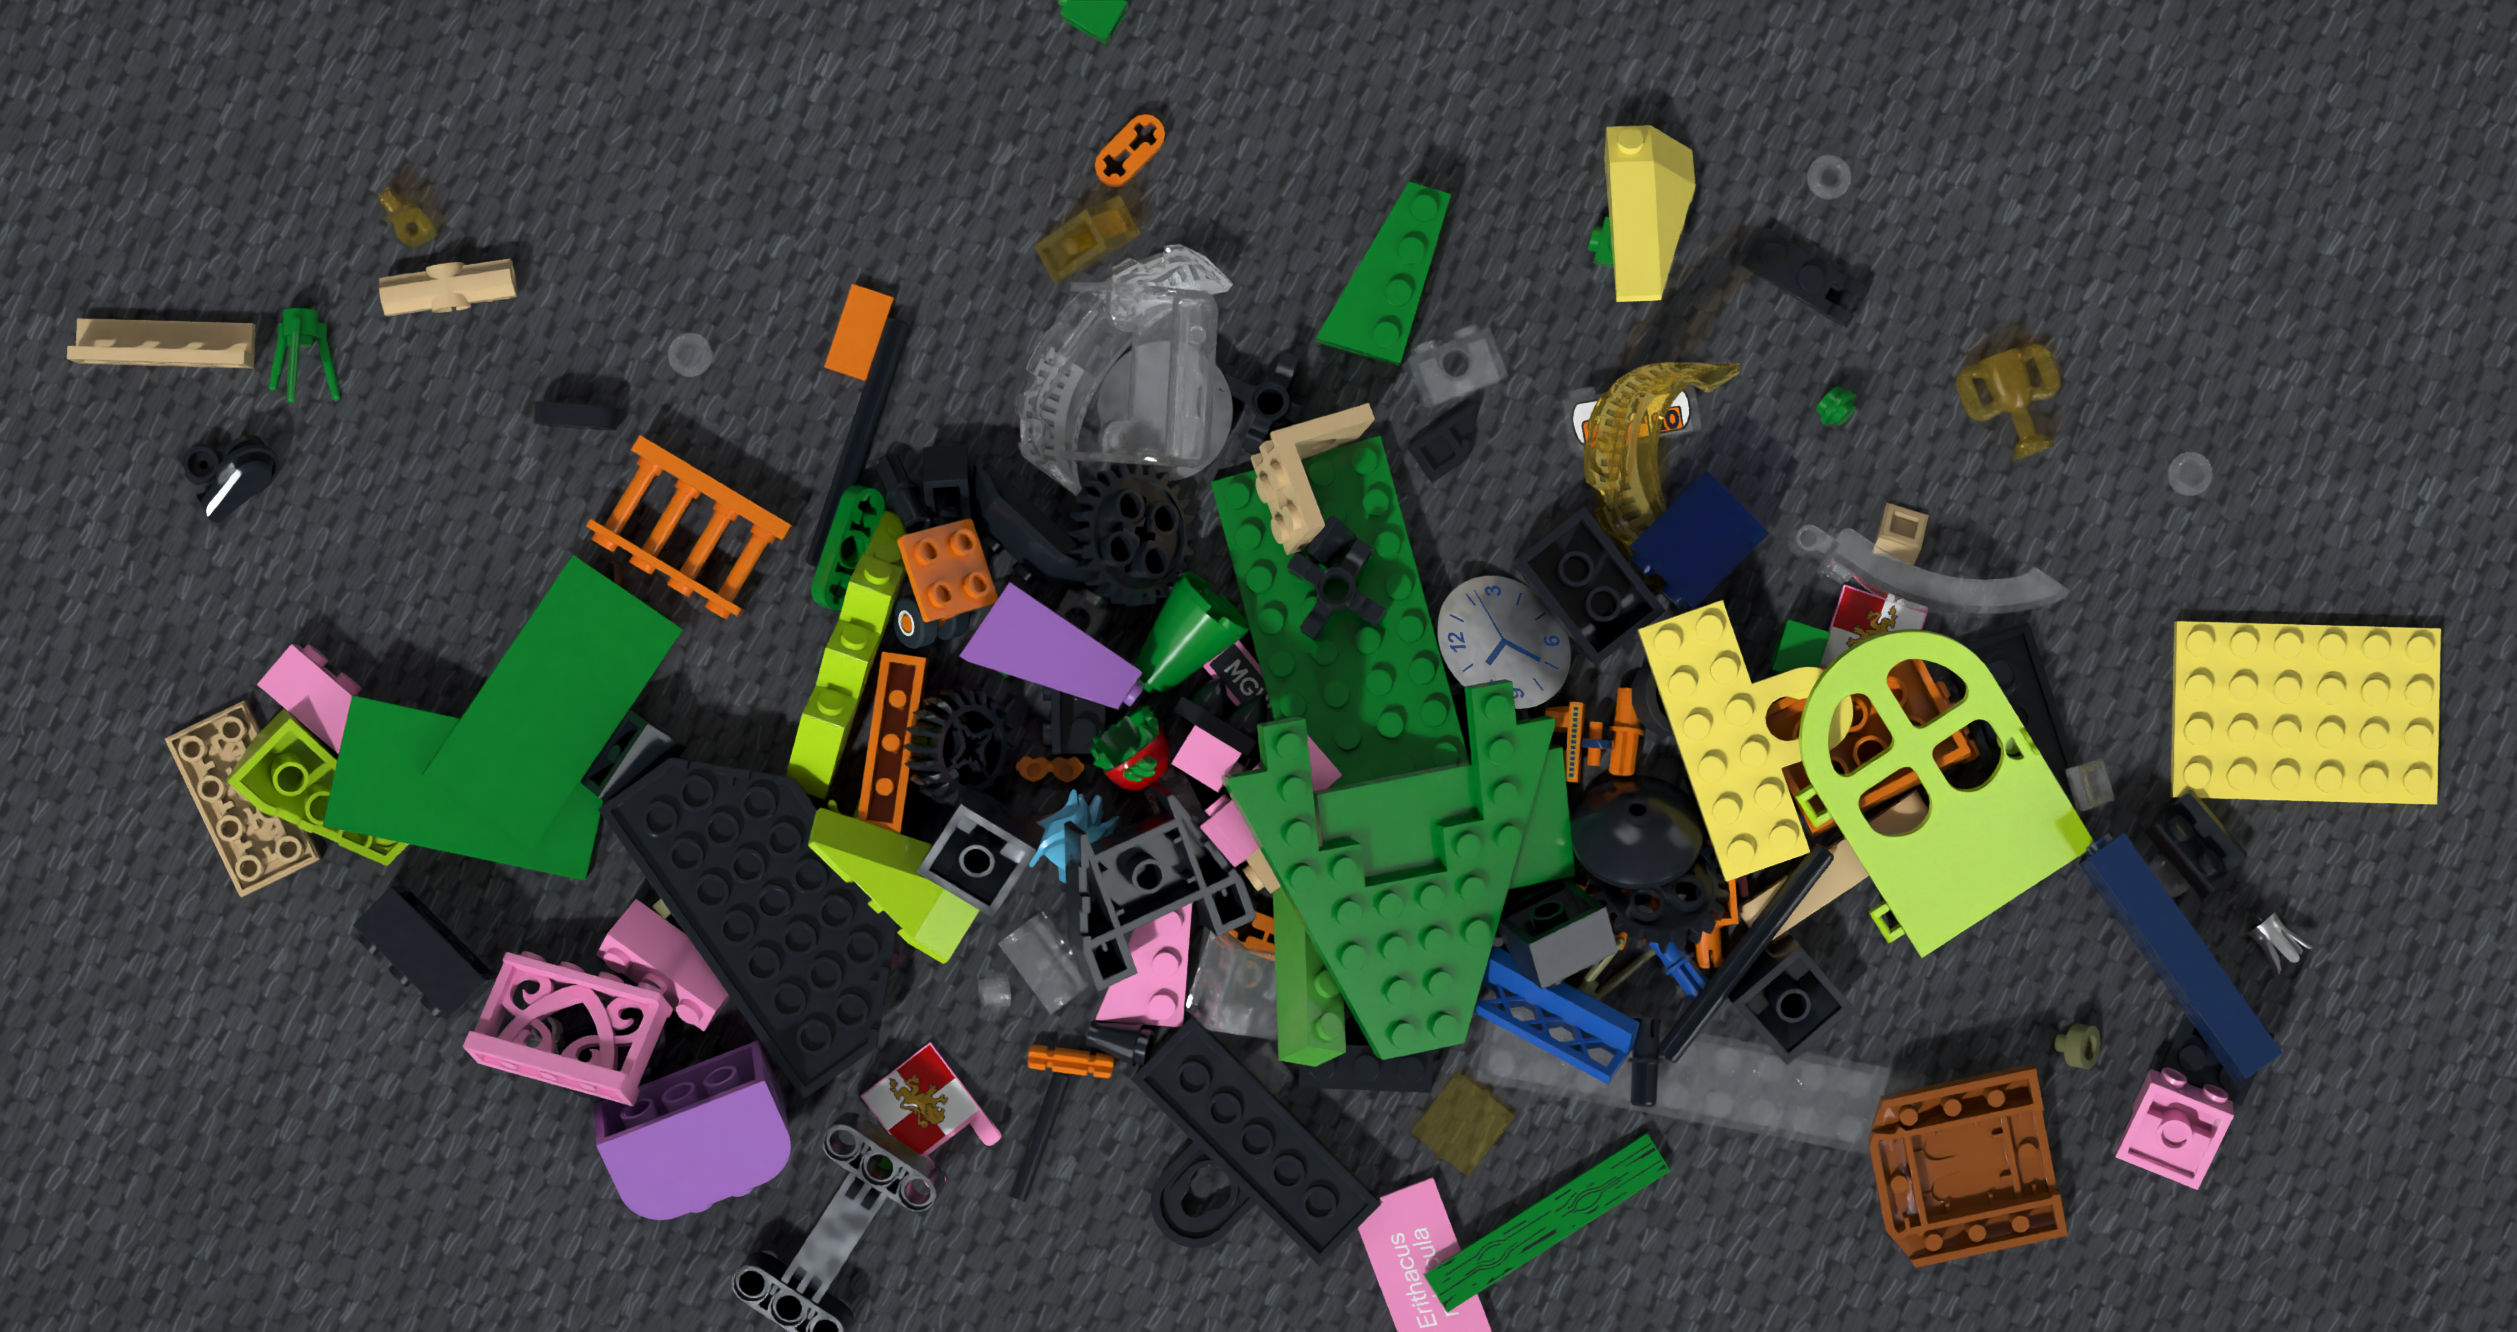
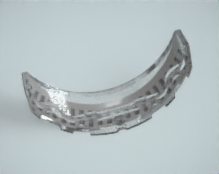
(1083, 349)

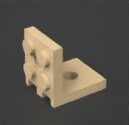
(1284, 481)

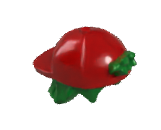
(1133, 750)

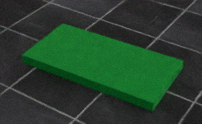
(552, 702)
(384, 796)
(1400, 813)

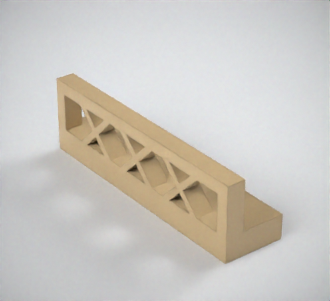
(163, 343)

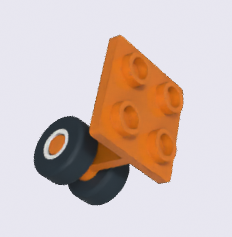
(947, 583)

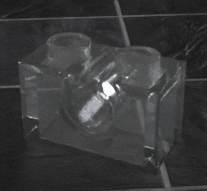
(1437, 386)

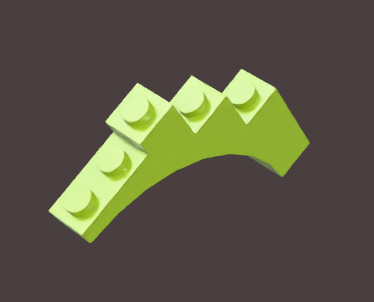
(848, 660)

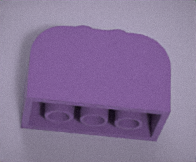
(696, 1135)

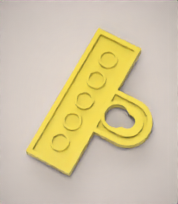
(1726, 738)

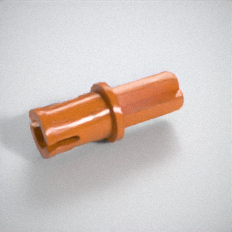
(1625, 735)

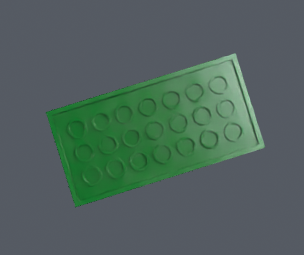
(1366, 692)

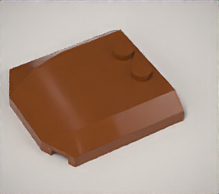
(1965, 1167)

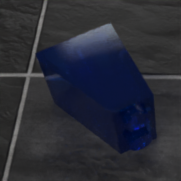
(1697, 541)

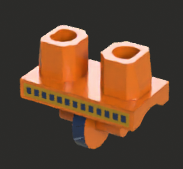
(1572, 721)

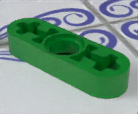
(840, 530)

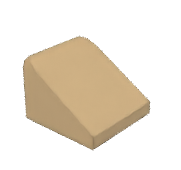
(1901, 532)

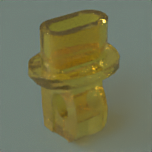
(403, 212)

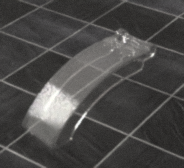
(1856, 559)

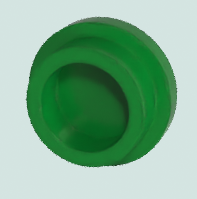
(1836, 406)

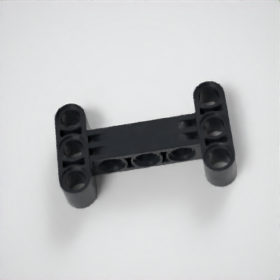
(838, 1227)

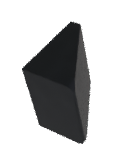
(1331, 544)

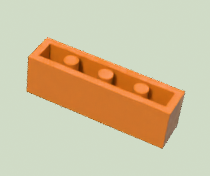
(886, 776)

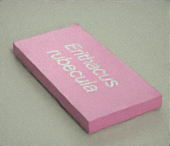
(1403, 1242)

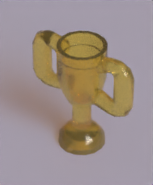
(2011, 392)

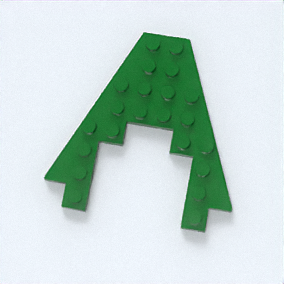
(1416, 942)

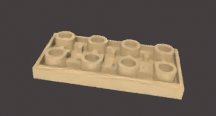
(250, 842)

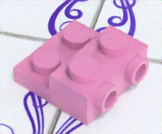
(2175, 1127)

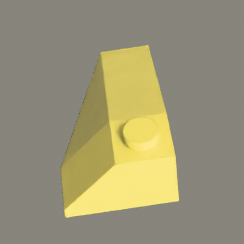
(1648, 200)

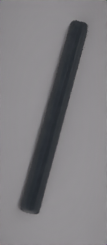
(861, 428)
(1745, 953)

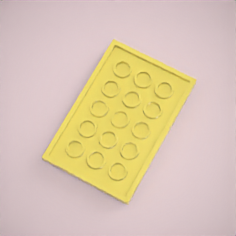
(2306, 712)

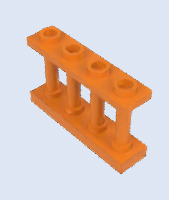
(690, 485)

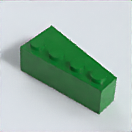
(1385, 290)

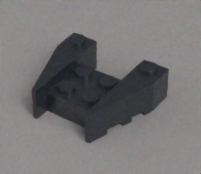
(1140, 878)

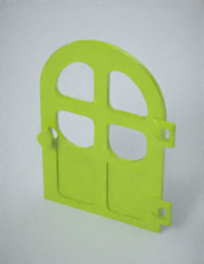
(1974, 842)

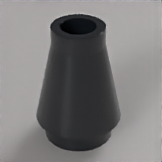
(1124, 1041)

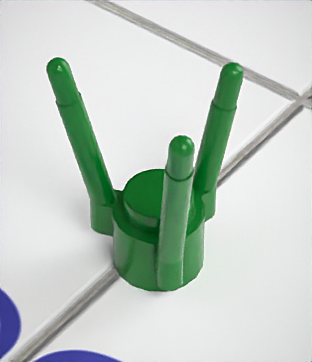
(297, 332)

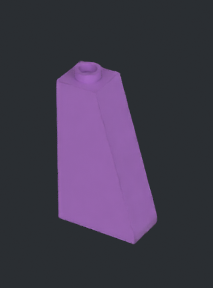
(1043, 648)

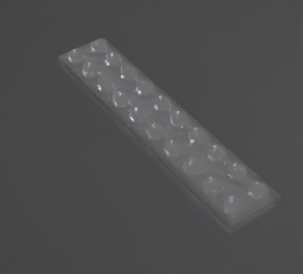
(1714, 1084)

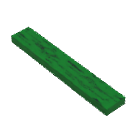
(1546, 1222)

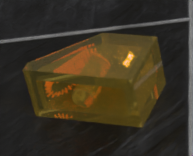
(1087, 239)

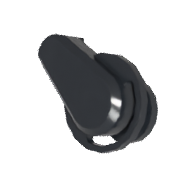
(239, 477)

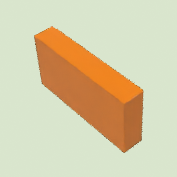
(859, 332)

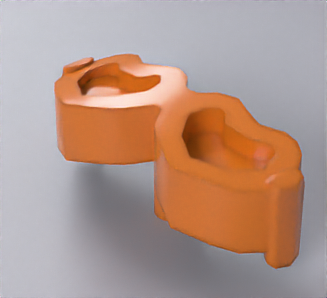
(1037, 768)

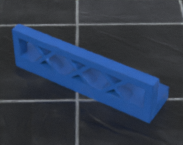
(1557, 1006)

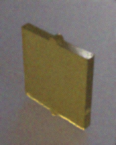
(1462, 1124)

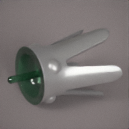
(2272, 931)

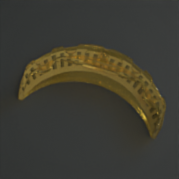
(1624, 446)

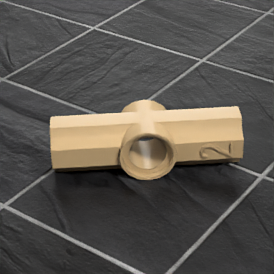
(448, 287)

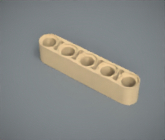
(1844, 870)

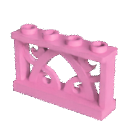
(594, 1077)

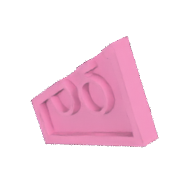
(1159, 987)

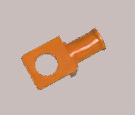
(1712, 942)

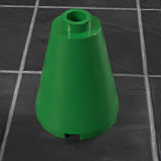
(1188, 633)

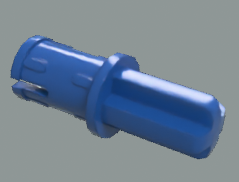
(1682, 968)

